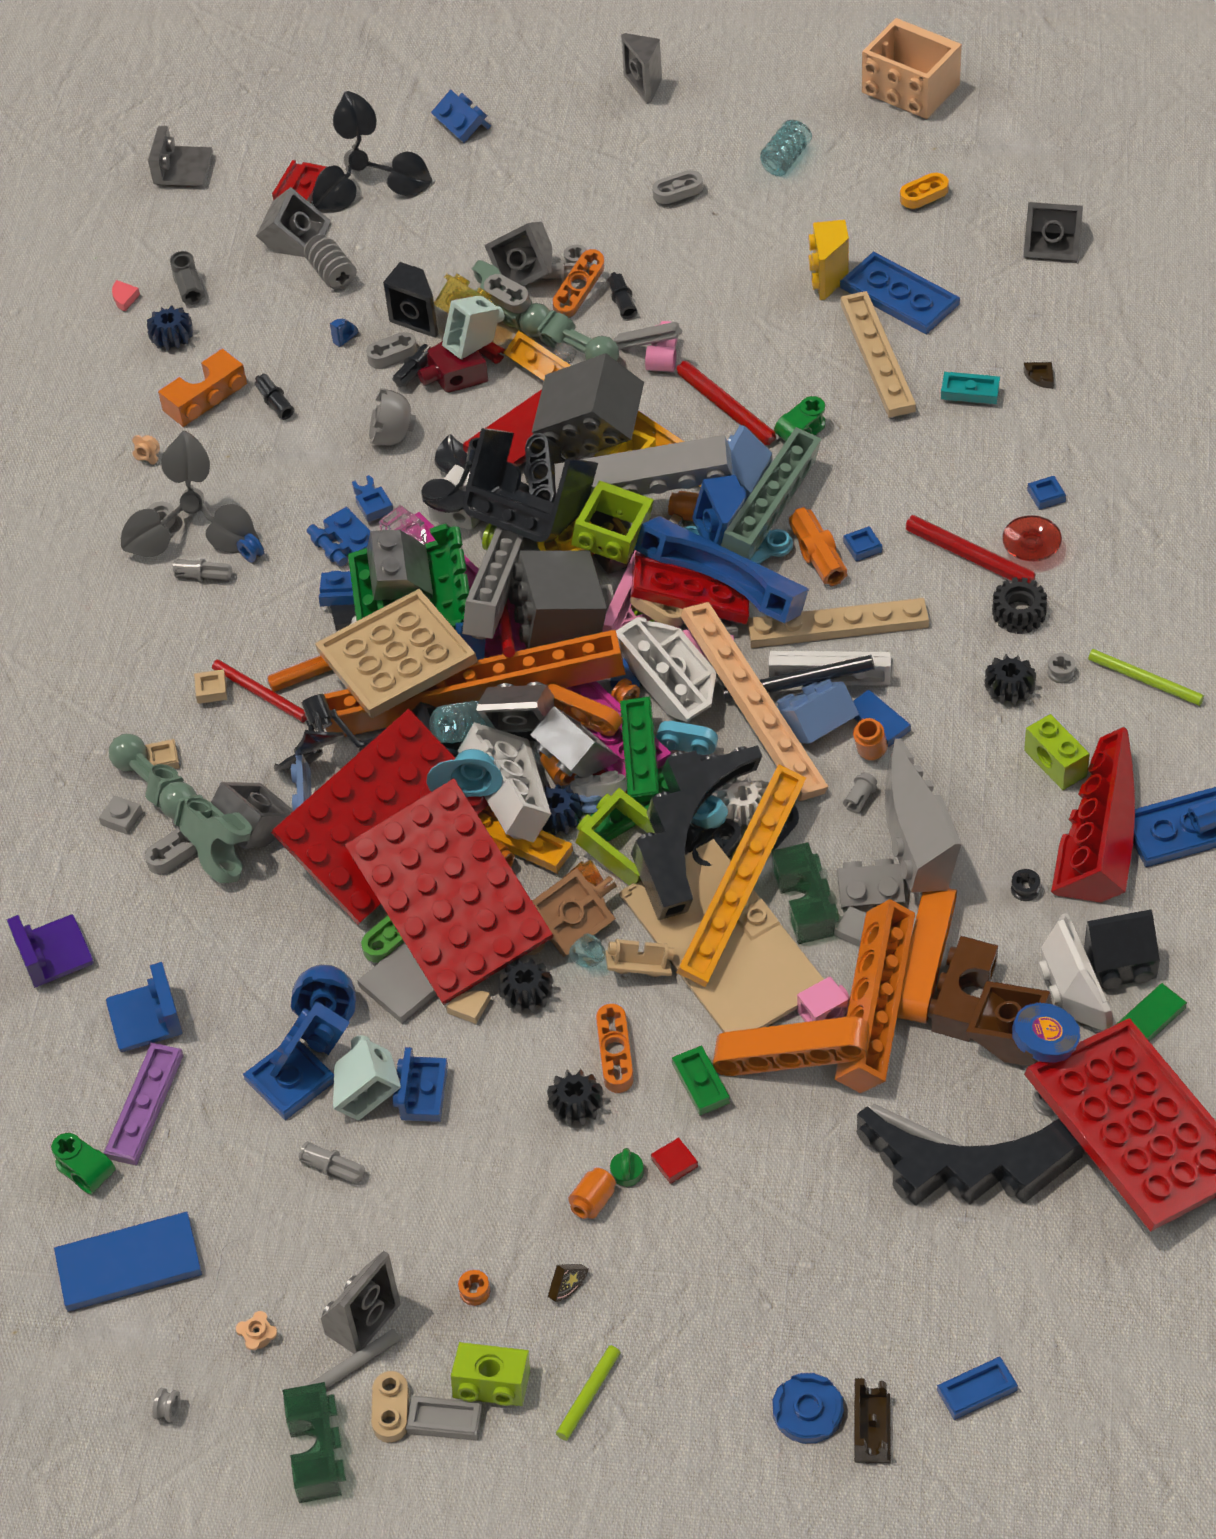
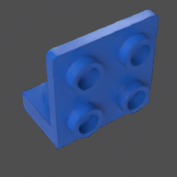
(144, 1013)
(318, 1027)

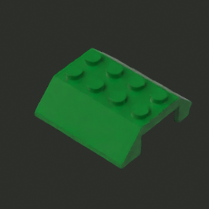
(446, 572)

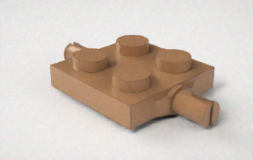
(574, 909)

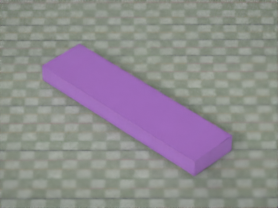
(143, 1104)

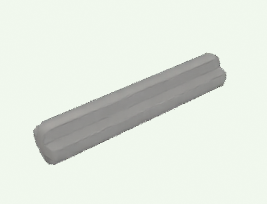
(648, 335)

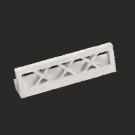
(791, 661)

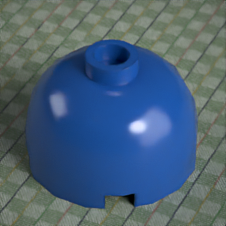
(328, 987)

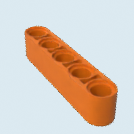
(926, 953)
(791, 1046)

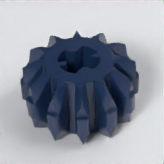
(169, 327)
(564, 809)

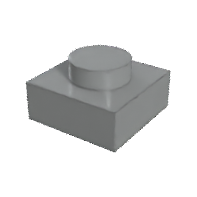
(120, 814)

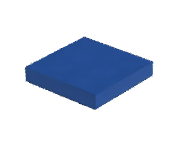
(295, 1085)

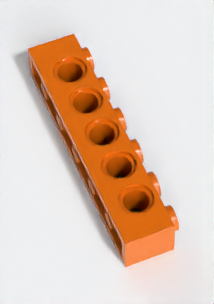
(878, 990)

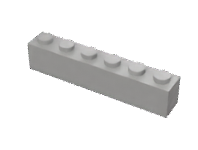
(662, 466)
(492, 585)

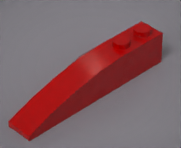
(1098, 849)

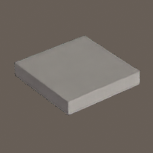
(398, 984)

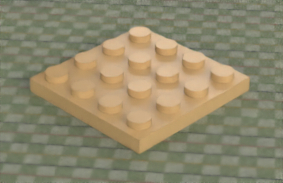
(396, 653)

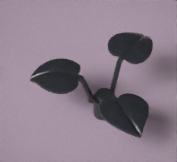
(351, 120)
(443, 494)
(319, 718)

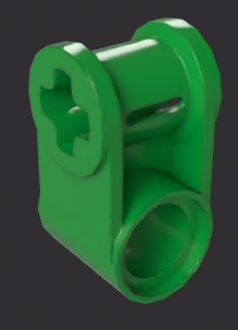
(805, 416)
(81, 1162)

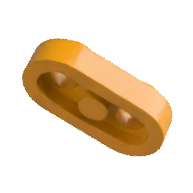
(924, 190)

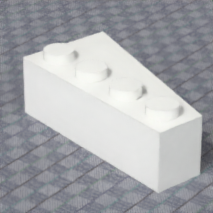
(521, 799)

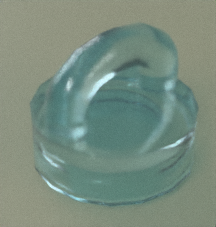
(587, 951)

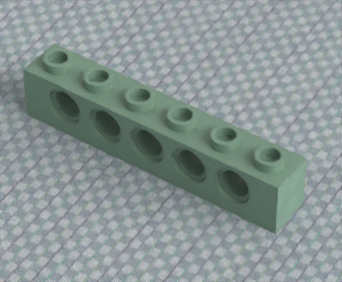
(772, 494)

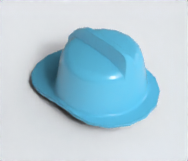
(471, 770)

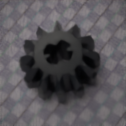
(1010, 679)
(525, 985)
(575, 1097)

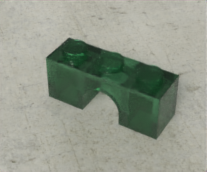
(798, 870)
(317, 1470)

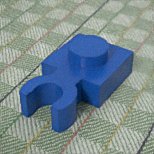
(371, 500)

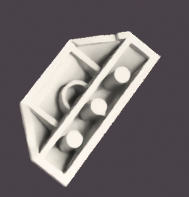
(668, 667)
(1072, 976)

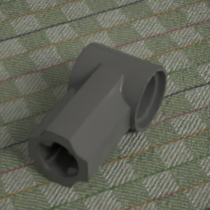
(186, 277)

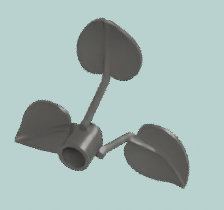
(186, 461)

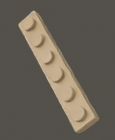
(878, 354)
(839, 623)

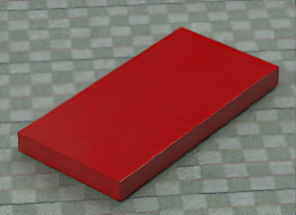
(520, 422)
(686, 588)

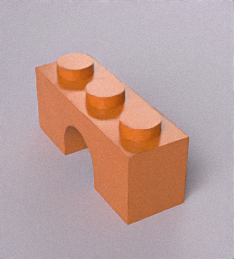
(189, 401)

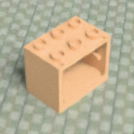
(911, 68)

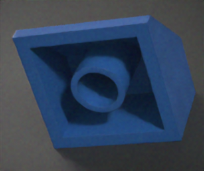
(717, 506)

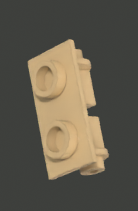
(624, 958)

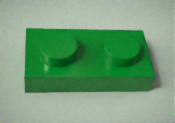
(700, 1080)

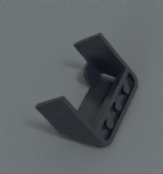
(495, 495)

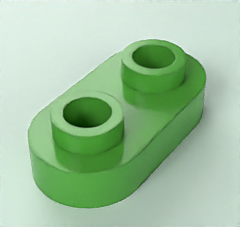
(382, 936)

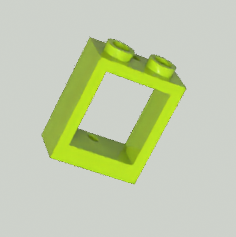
(619, 504)
(599, 847)

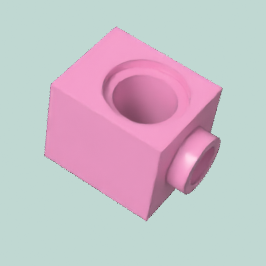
(823, 1001)

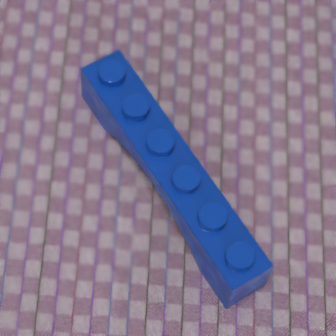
(766, 589)

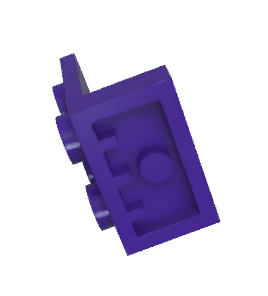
(51, 948)

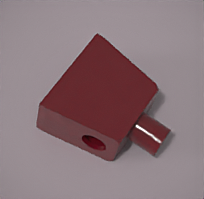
(452, 371)

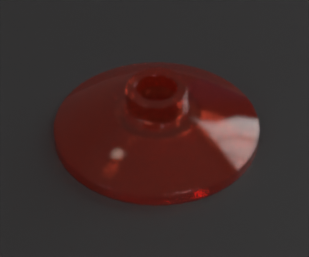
(1032, 538)

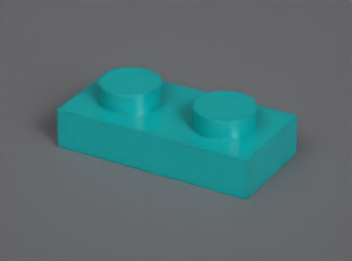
(970, 387)

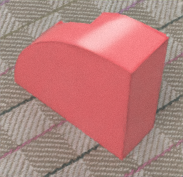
(124, 294)

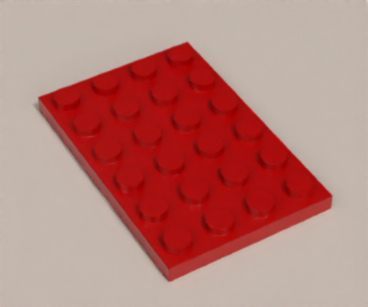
(358, 797)
(449, 891)
(1134, 1122)

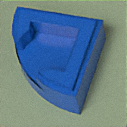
(342, 331)

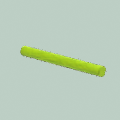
(1146, 677)

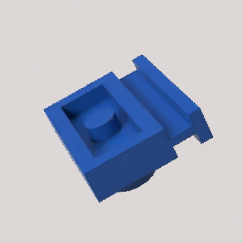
(336, 588)

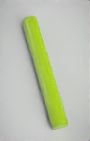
(588, 1393)

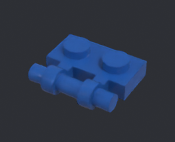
(344, 528)

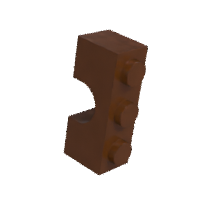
(969, 965)

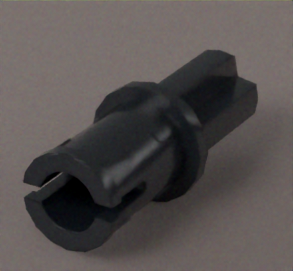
(622, 295)
(411, 367)
(274, 396)

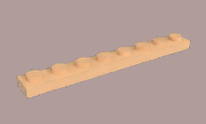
(752, 697)

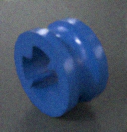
(250, 547)

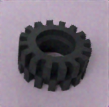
(1019, 592)

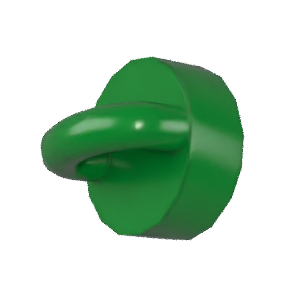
(627, 1168)

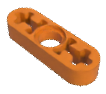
(579, 272)
(586, 711)
(608, 1059)

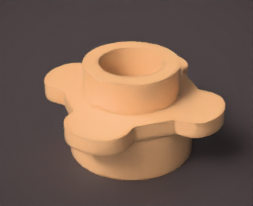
(146, 448)
(260, 1339)

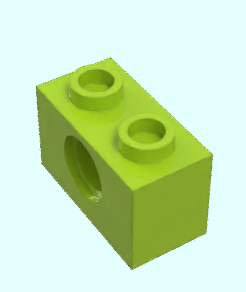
(1056, 752)
(490, 1374)

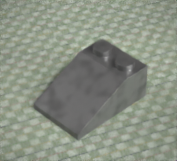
(363, 1305)

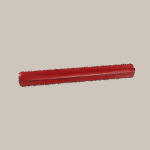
(725, 402)
(968, 549)

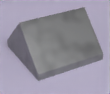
(642, 64)

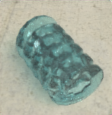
(785, 147)
(453, 721)

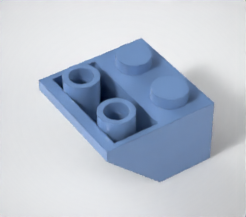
(749, 458)
(817, 709)

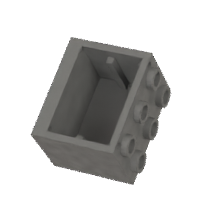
(589, 406)
(556, 597)

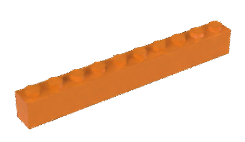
(558, 663)

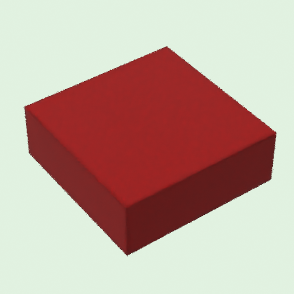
(674, 1160)

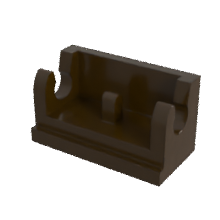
(871, 1423)

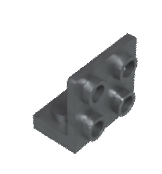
(177, 164)

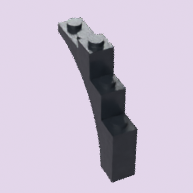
(662, 854)
(970, 1171)

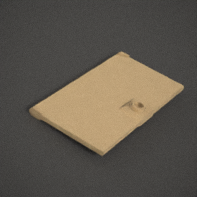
(760, 963)

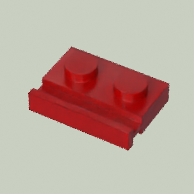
(300, 178)

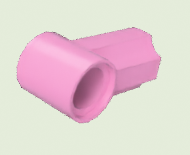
(661, 355)

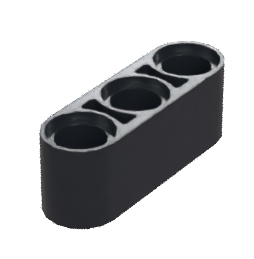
(541, 460)

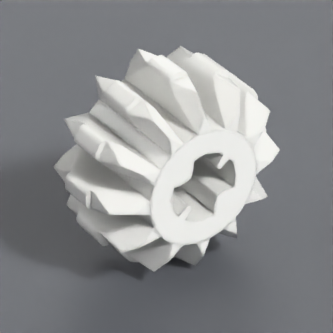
(741, 799)

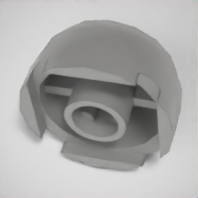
(390, 419)

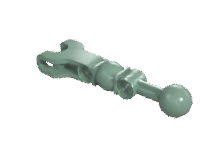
(547, 324)
(197, 817)

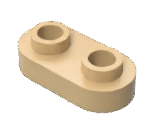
(658, 612)
(390, 1404)

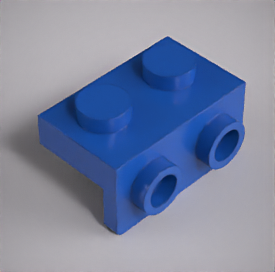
(458, 116)
(421, 1087)

